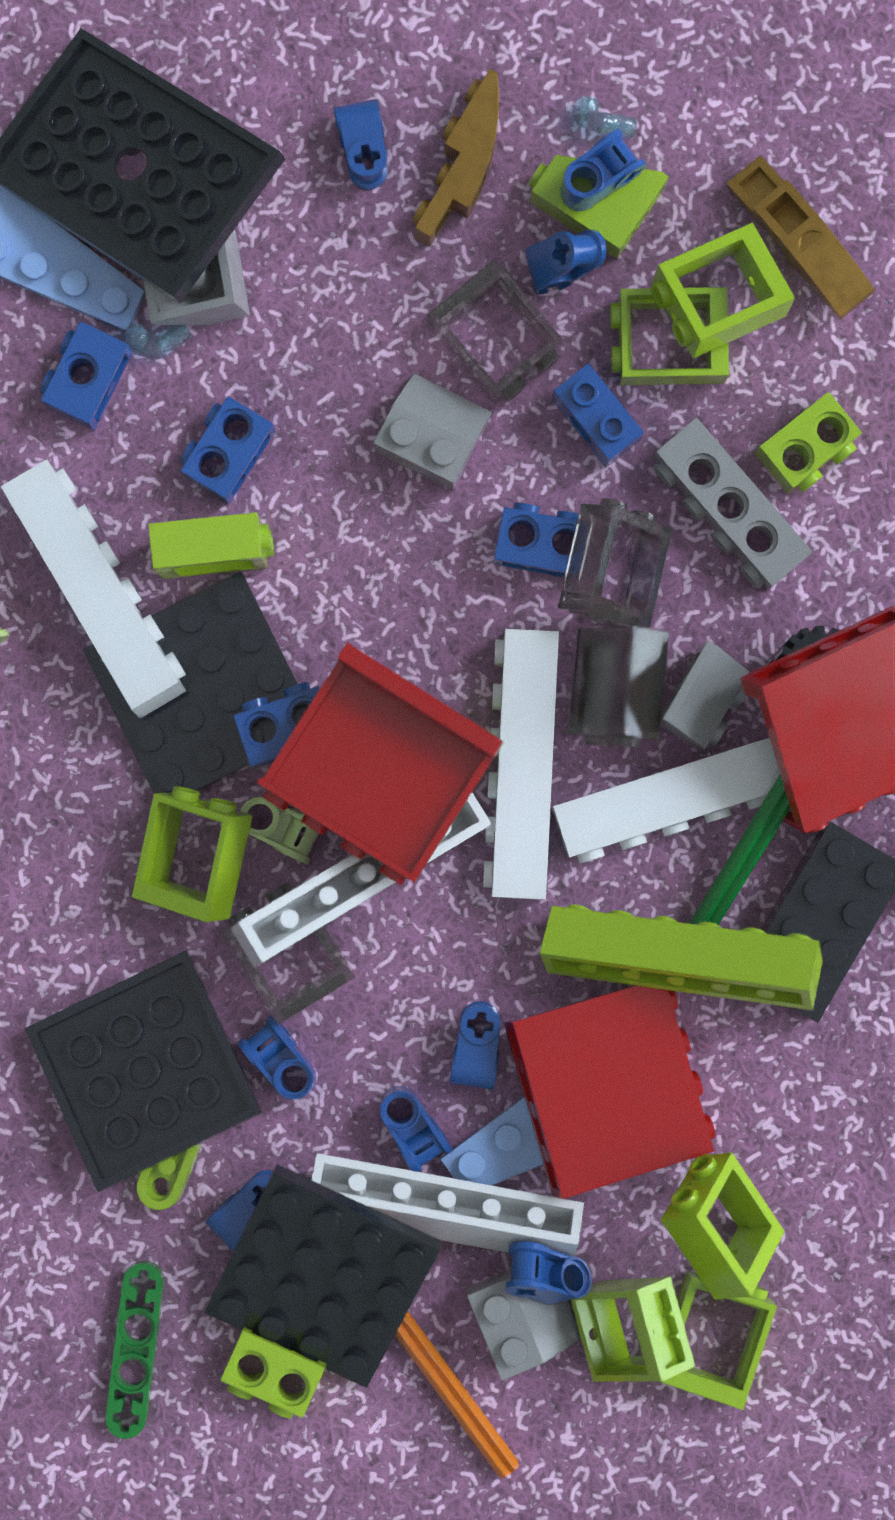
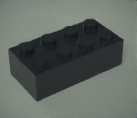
(834, 900)

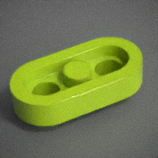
(175, 1171)

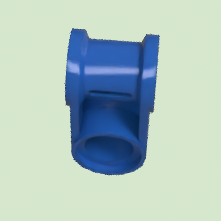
(362, 138)
(606, 166)
(564, 258)
(476, 1054)
(277, 1057)
(415, 1130)
(235, 1213)
(546, 1274)

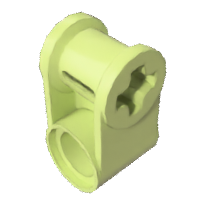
(284, 831)

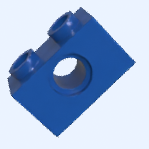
(85, 401)
(597, 415)

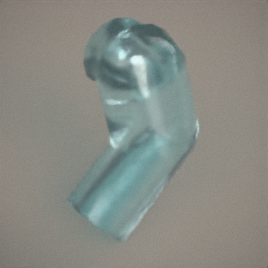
(590, 118)
(155, 344)

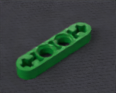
(140, 1349)

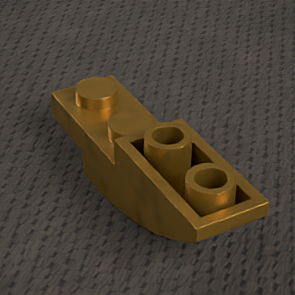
(471, 145)
(802, 236)

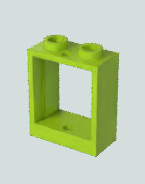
(757, 267)
(717, 360)
(210, 545)
(158, 851)
(724, 1269)
(656, 1324)
(710, 1385)

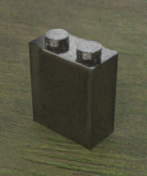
(618, 685)

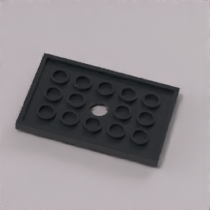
(196, 176)

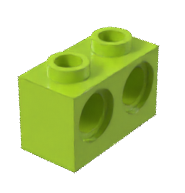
(802, 437)
(267, 1384)

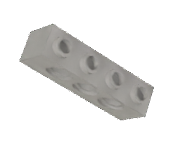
(698, 446)

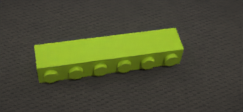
(682, 956)

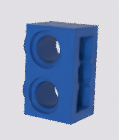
(238, 454)
(539, 554)
(282, 715)

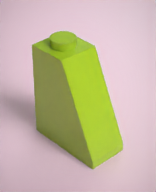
(614, 217)

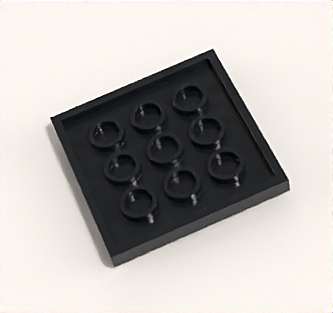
(226, 662)
(143, 1071)
(323, 1275)

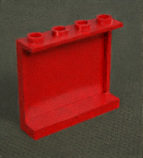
(832, 720)
(380, 765)
(610, 1088)

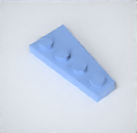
(60, 267)
(497, 1149)

